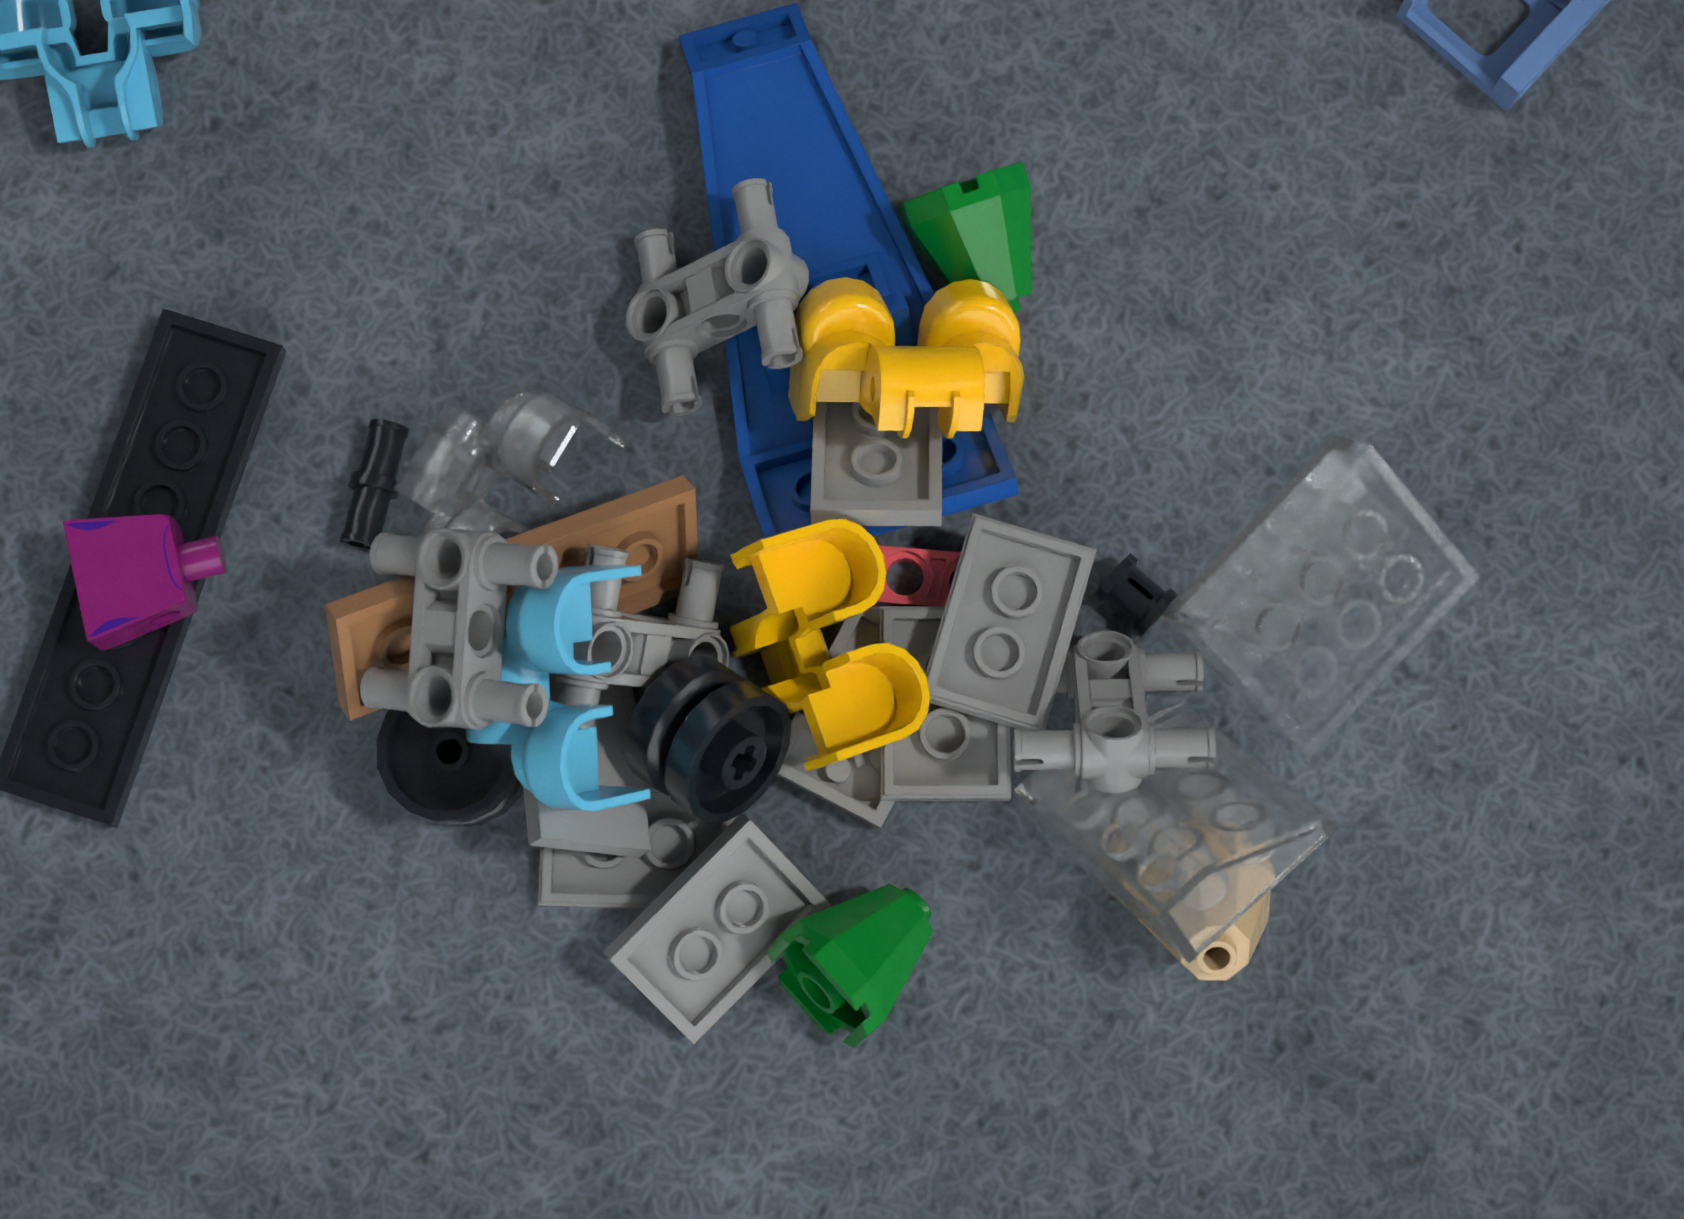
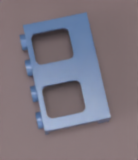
(1521, 58)

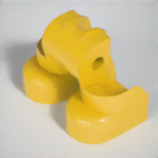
(960, 362)
(811, 582)

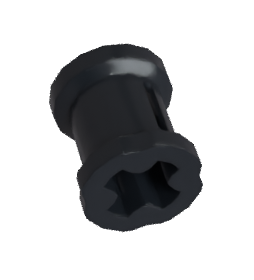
(1135, 595)

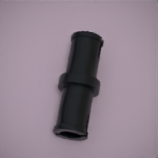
(374, 483)

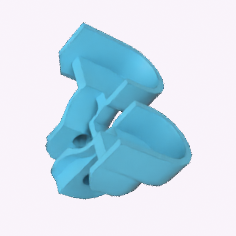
(102, 90)
(557, 756)

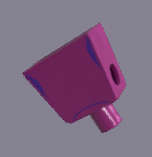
(136, 574)

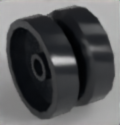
(707, 738)
(456, 794)

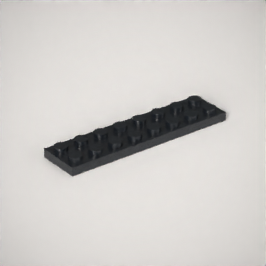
(174, 456)

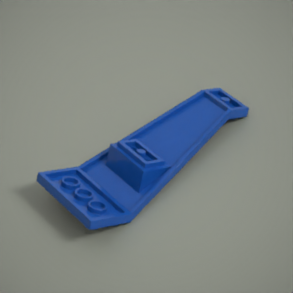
(778, 118)

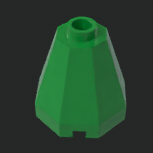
(978, 230)
(854, 959)

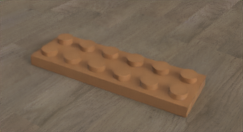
(651, 524)

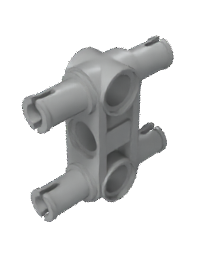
(717, 297)
(458, 628)
(642, 644)
(1111, 734)

